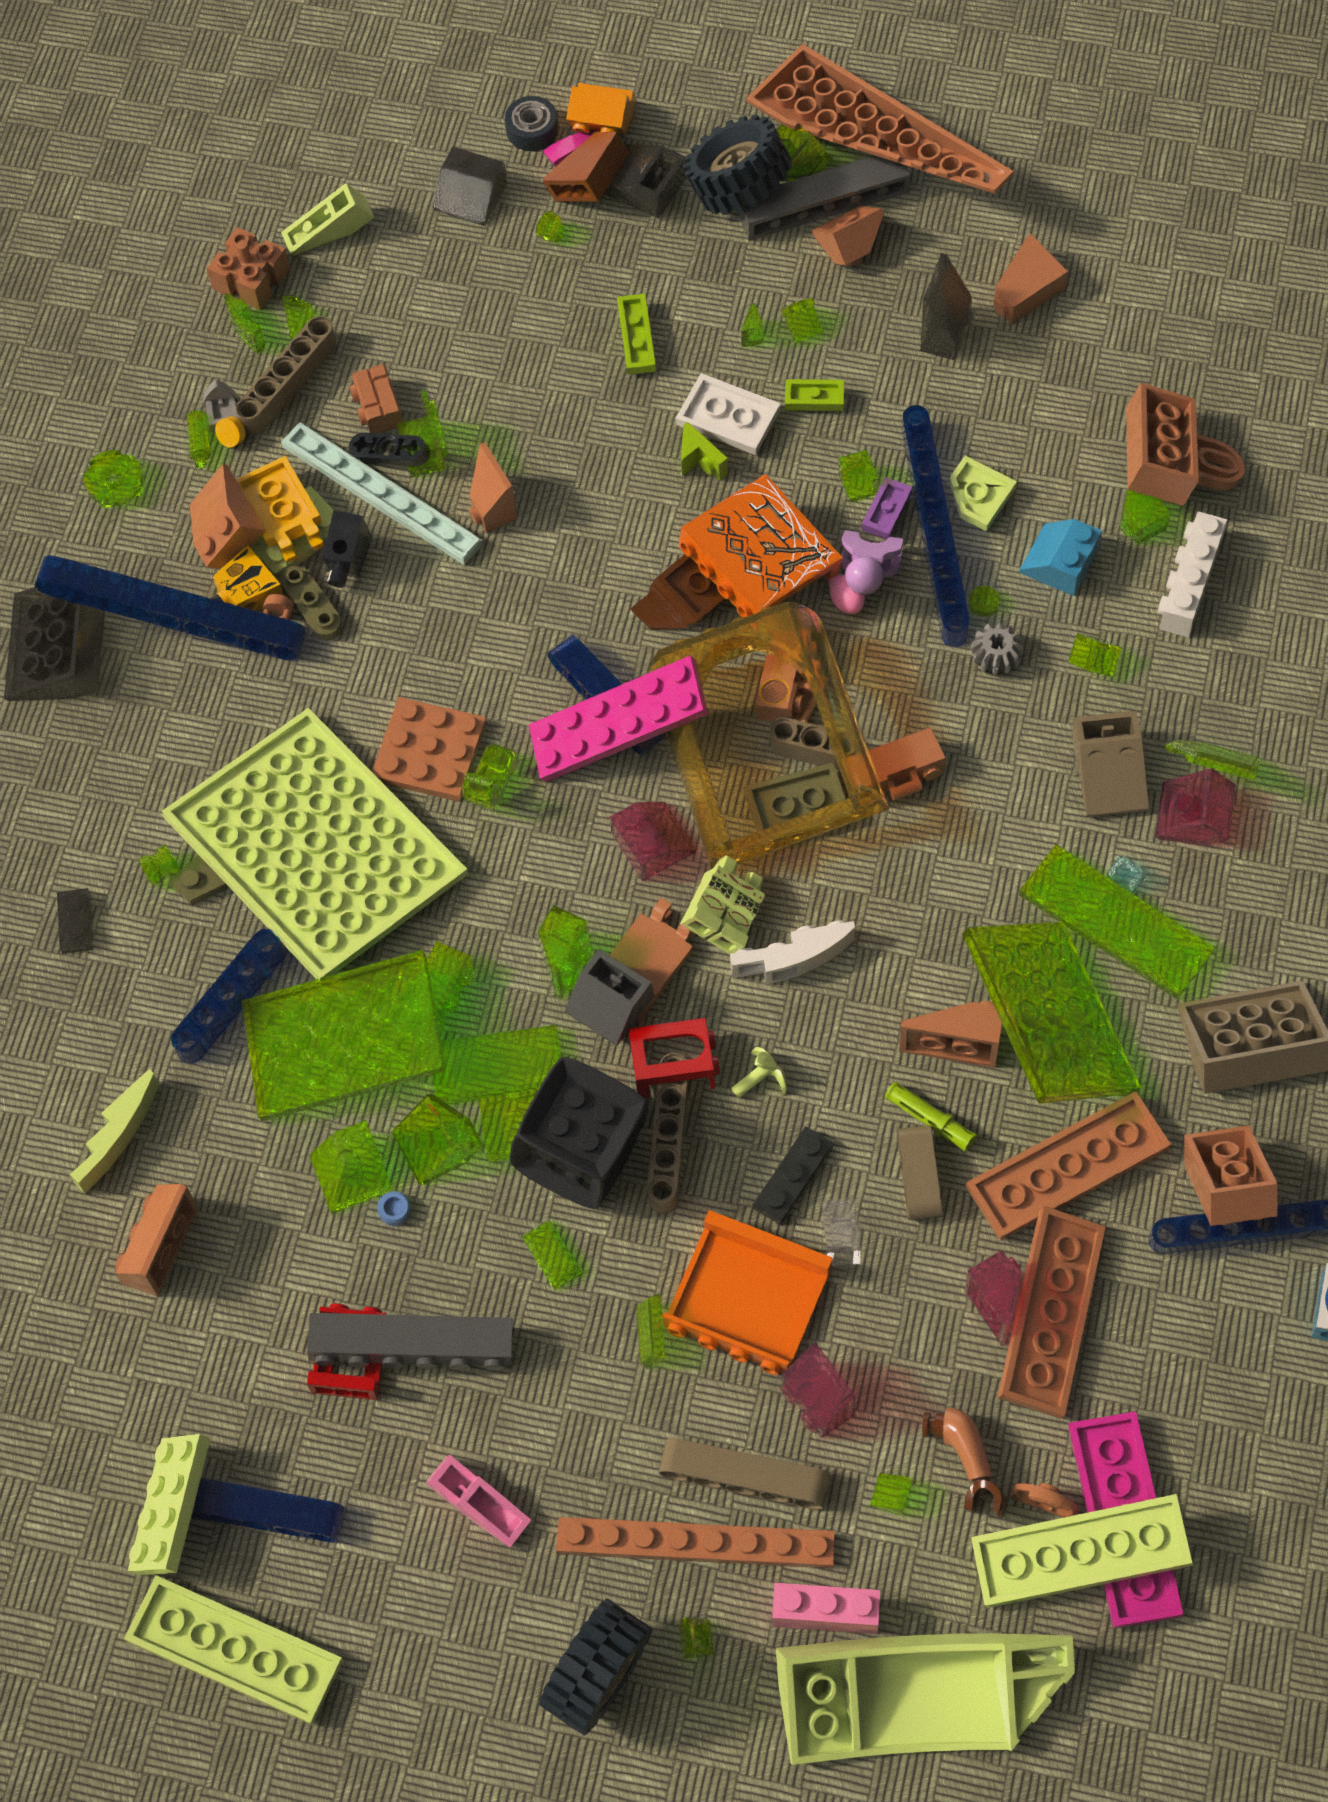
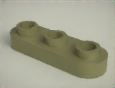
(313, 611)

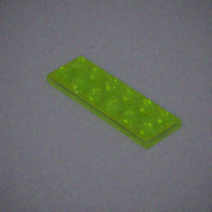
(1116, 921)

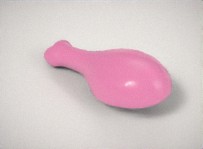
(843, 596)

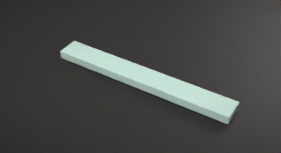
(382, 493)

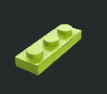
(636, 334)

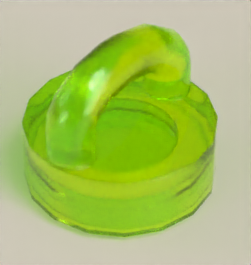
(548, 226)

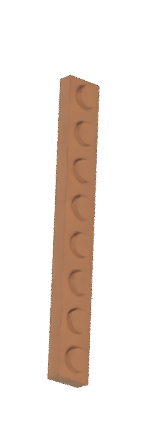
(695, 1542)

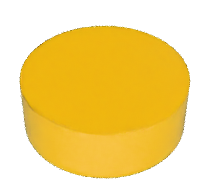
(230, 431)

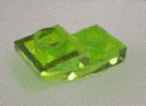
(241, 320)

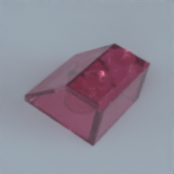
(1196, 808)
(650, 837)
(994, 1292)
(818, 1391)

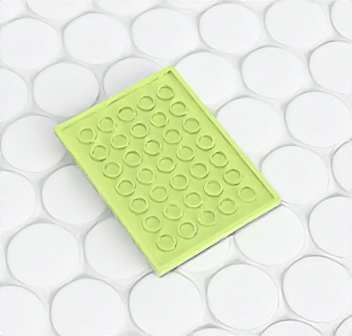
(314, 844)

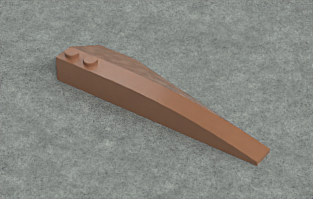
(851, 112)

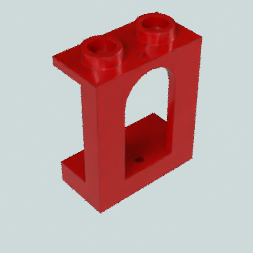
(696, 1068)
(324, 1382)

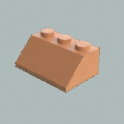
(156, 1238)

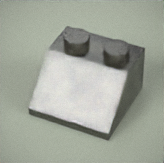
(469, 186)

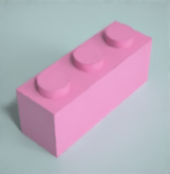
(826, 1608)

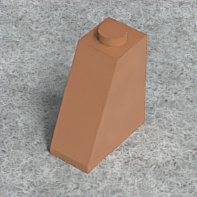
(1028, 281)

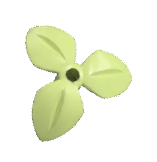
(765, 1066)

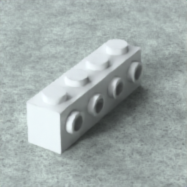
(1193, 573)

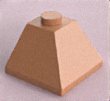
(850, 234)
(491, 493)

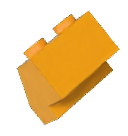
(600, 109)

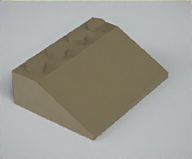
(1255, 1036)

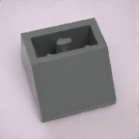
(609, 997)

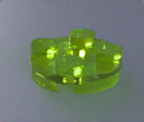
(117, 492)

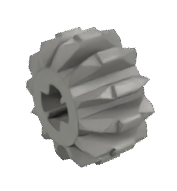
(997, 649)

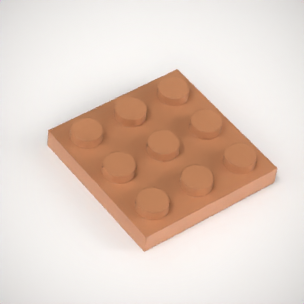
(429, 748)

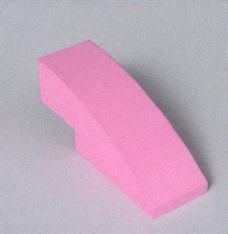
(478, 1501)

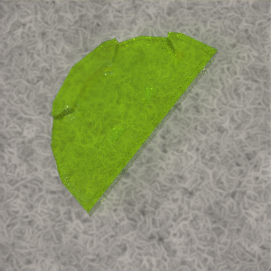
(297, 314)

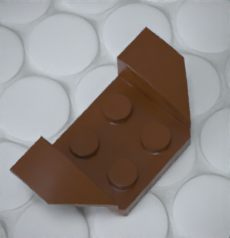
(678, 598)

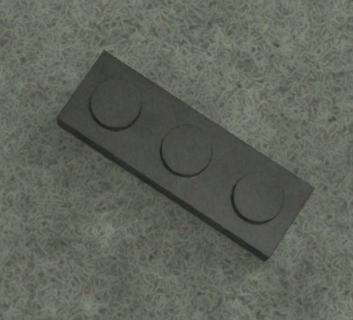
(793, 1175)

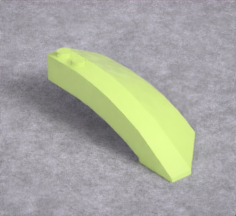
(917, 1692)

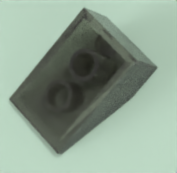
(945, 312)

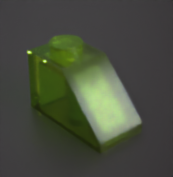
(1143, 517)

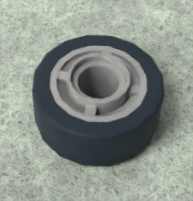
(531, 123)

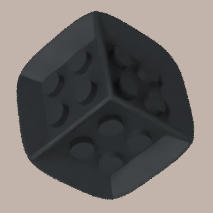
(578, 1132)

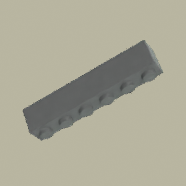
(825, 195)
(410, 1340)

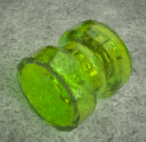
(158, 865)

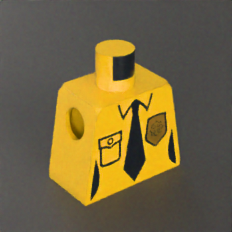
(245, 581)

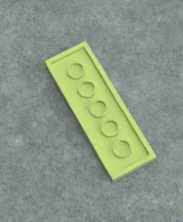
(1081, 1551)
(234, 1650)

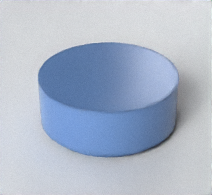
(394, 1208)

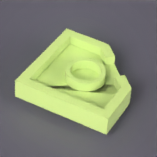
(979, 492)

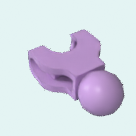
(869, 562)

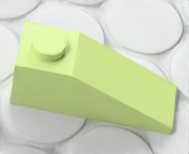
(328, 221)

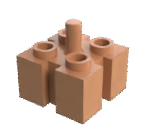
(248, 268)

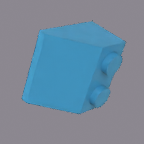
(1062, 554)

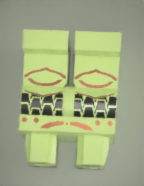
(725, 906)

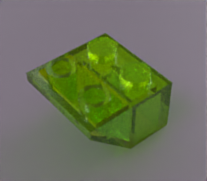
(564, 947)

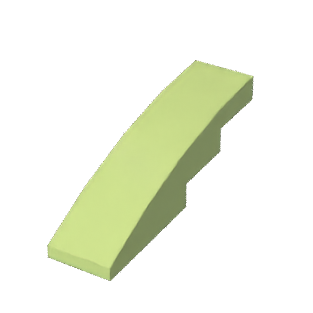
(122, 1121)

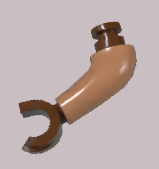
(963, 1435)

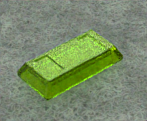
(551, 1254)
(650, 1331)

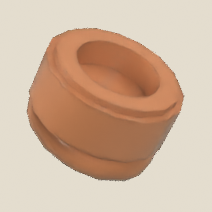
(278, 606)

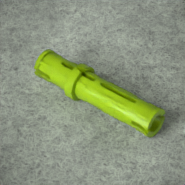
(941, 1123)

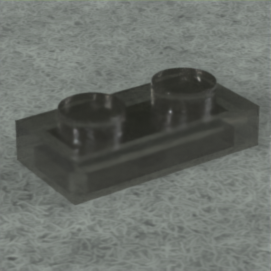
(75, 920)

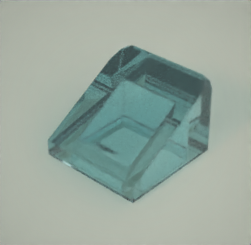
(1127, 873)

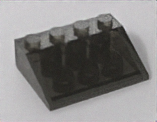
(52, 648)

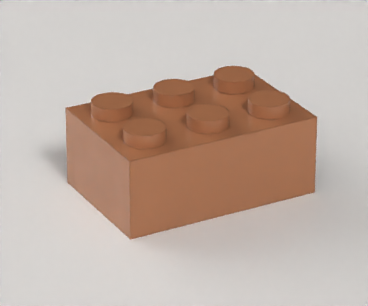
(1230, 1175)

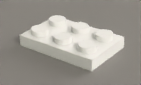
(728, 413)

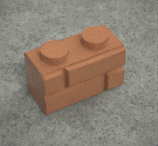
(377, 399)

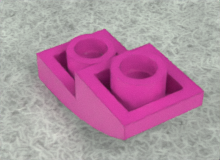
(560, 150)

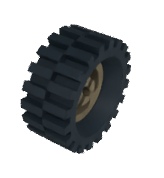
(737, 164)
(595, 1666)

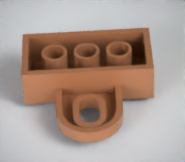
(1167, 453)

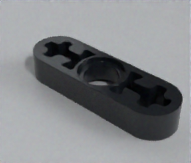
(398, 457)

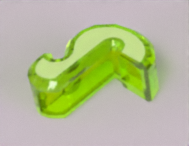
(491, 777)

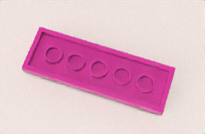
(618, 719)
(1115, 1474)

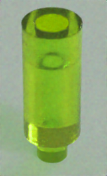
(198, 437)

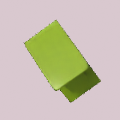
(699, 450)

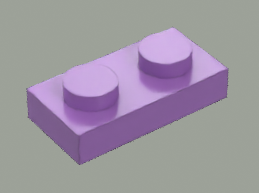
(887, 508)

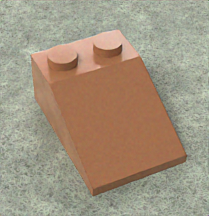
(223, 520)
(958, 1034)

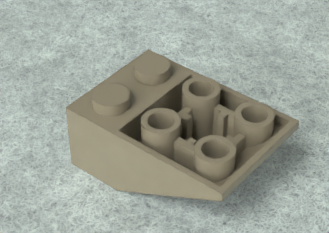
(1110, 763)

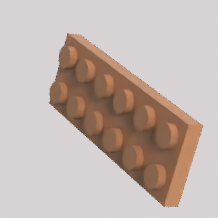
(1068, 1165)
(1051, 1312)

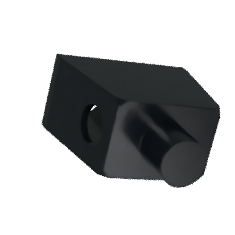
(346, 547)

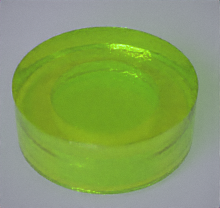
(984, 601)

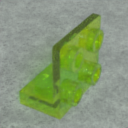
(431, 432)

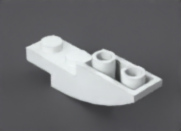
(808, 950)

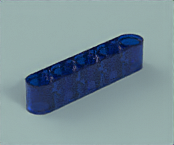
(589, 676)
(227, 1010)
(268, 1510)

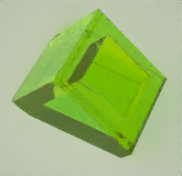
(752, 328)
(891, 1493)

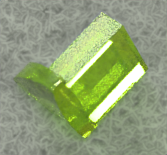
(802, 319)

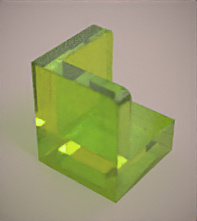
(858, 475)
(1094, 654)

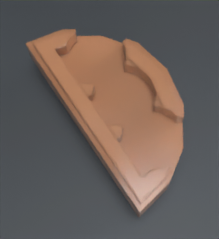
(1046, 1498)

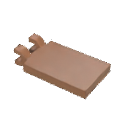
(655, 949)

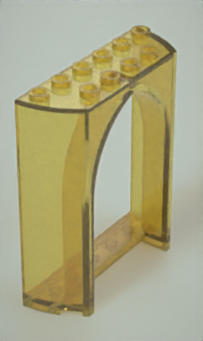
(800, 640)

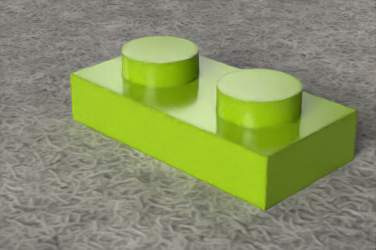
(814, 395)

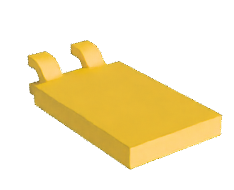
(282, 506)

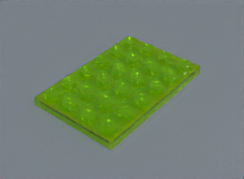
(1051, 1011)
(342, 1035)

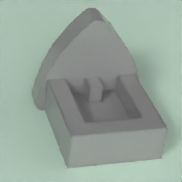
(220, 402)

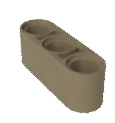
(796, 745)
(919, 1172)

